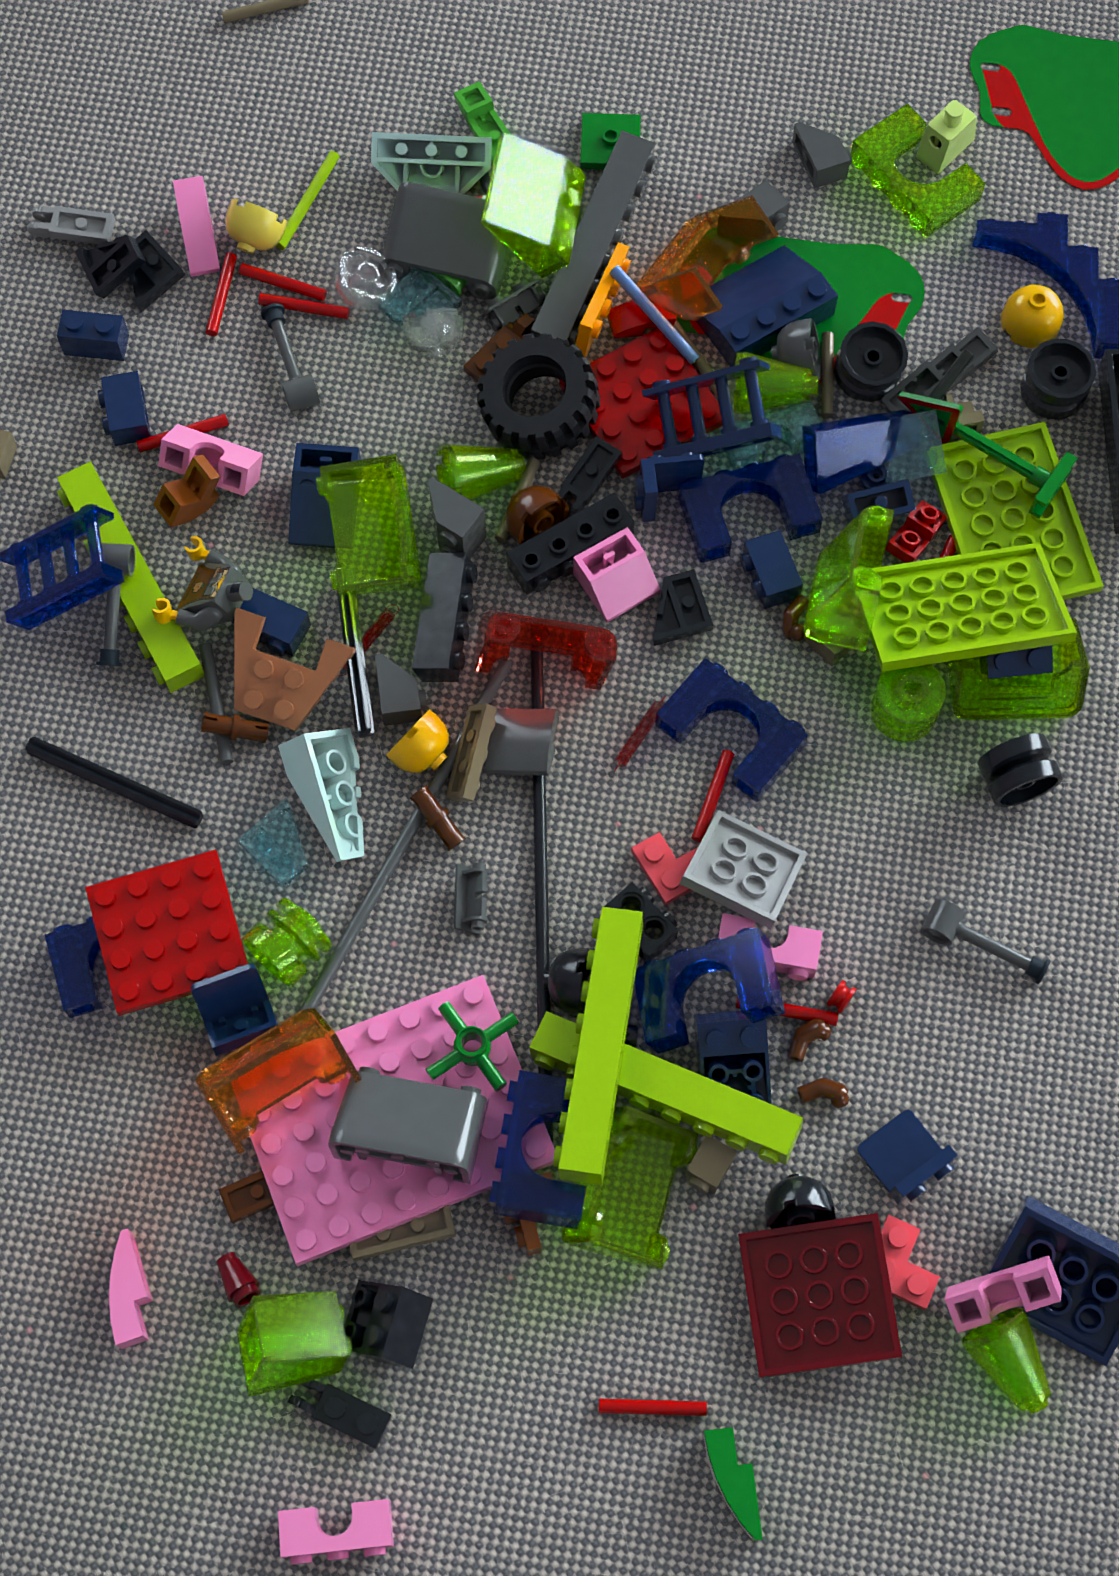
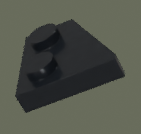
(110, 263)
(154, 275)
(681, 609)

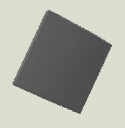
(522, 742)

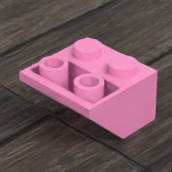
(616, 574)

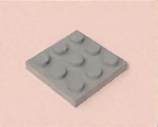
(743, 869)

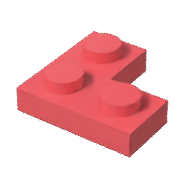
(663, 867)
(906, 1279)

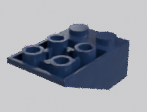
(310, 512)
(734, 1052)

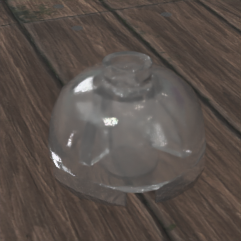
(364, 278)
(434, 331)

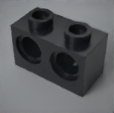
(652, 917)

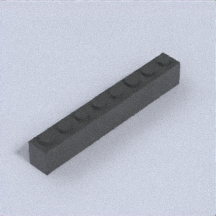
(596, 236)

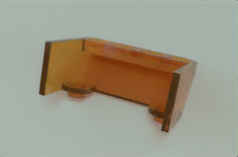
(698, 254)
(271, 1070)

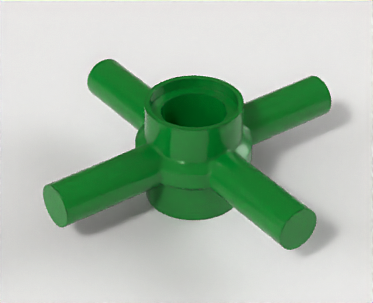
(477, 1058)

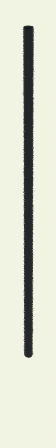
(540, 864)

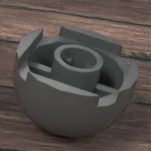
(798, 345)

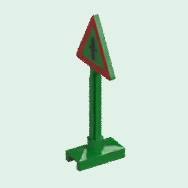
(948, 421)

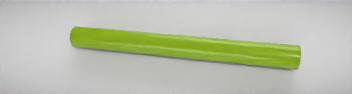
(308, 198)

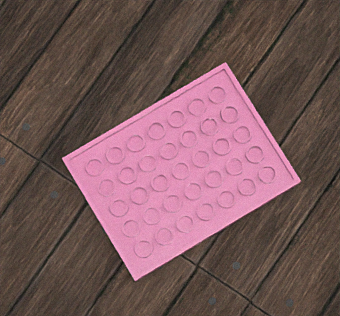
(341, 1202)

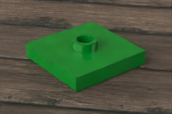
(601, 134)

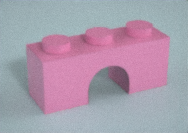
(235, 464)
(795, 957)
(982, 1298)
(303, 1537)

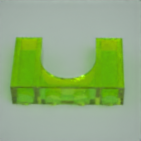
(924, 205)

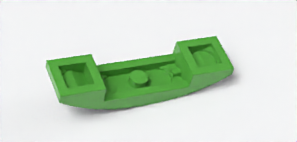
(480, 114)

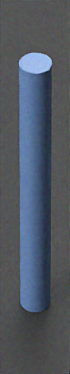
(654, 314)

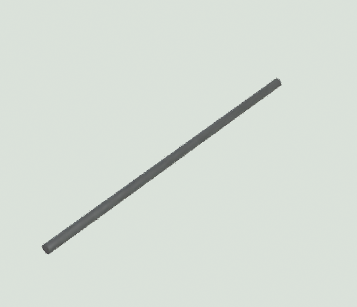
(395, 854)

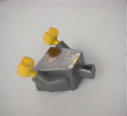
(211, 594)

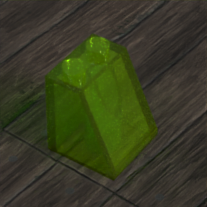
(291, 1340)

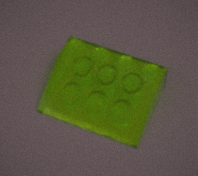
(534, 203)

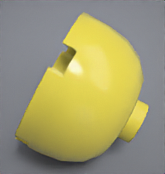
(253, 227)

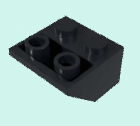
(387, 1323)

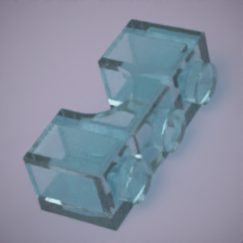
(791, 425)

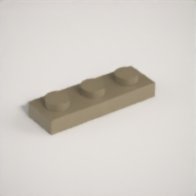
(471, 753)
(417, 1232)

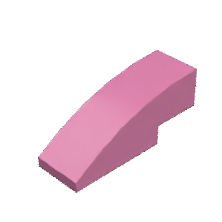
(196, 226)
(127, 1292)

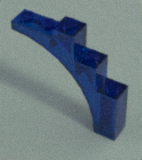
(1072, 267)

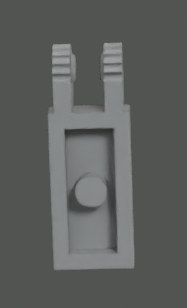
(72, 224)

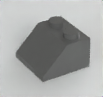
(456, 519)

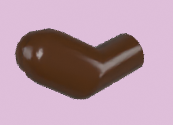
(791, 616)
(805, 1034)
(826, 1088)

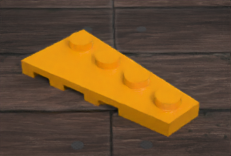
(601, 301)

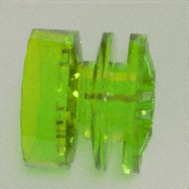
(900, 714)
(287, 941)

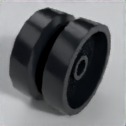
(870, 361)
(1058, 379)
(1020, 770)

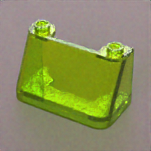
(371, 526)
(843, 584)
(1024, 696)
(628, 1208)

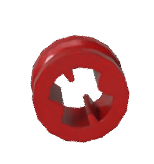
(841, 997)

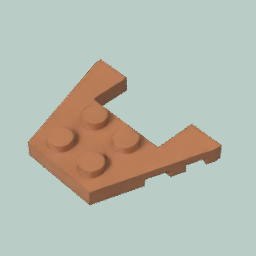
(276, 687)

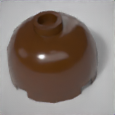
(533, 512)

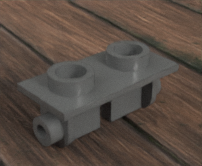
(503, 309)
(469, 905)

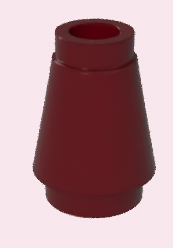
(237, 1280)

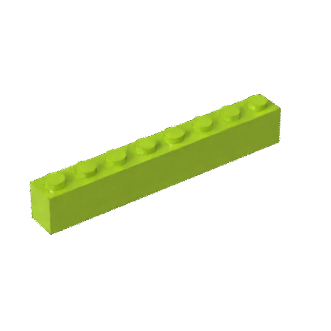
(164, 643)
(600, 1046)
(680, 1095)

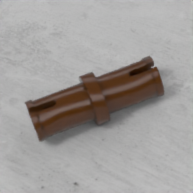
(234, 727)
(437, 818)

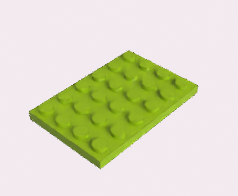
(991, 505)
(968, 607)

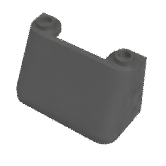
(445, 236)
(410, 1123)

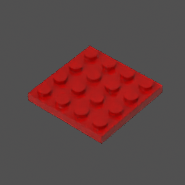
(634, 421)
(165, 930)

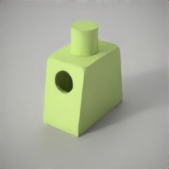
(954, 128)

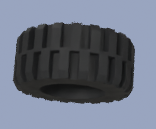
(526, 361)

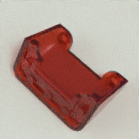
(590, 646)

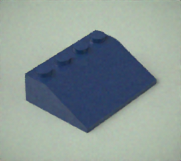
(763, 301)
(1086, 1271)

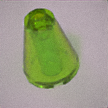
(779, 386)
(478, 469)
(1011, 1359)

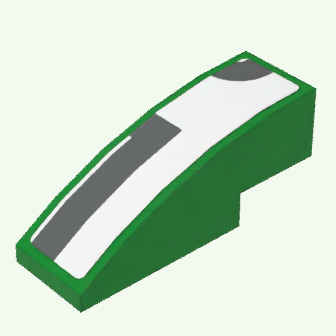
(733, 1481)

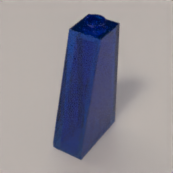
(848, 447)

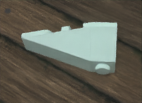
(324, 778)

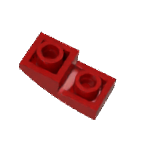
(631, 321)
(916, 533)

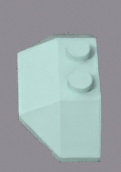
(431, 160)

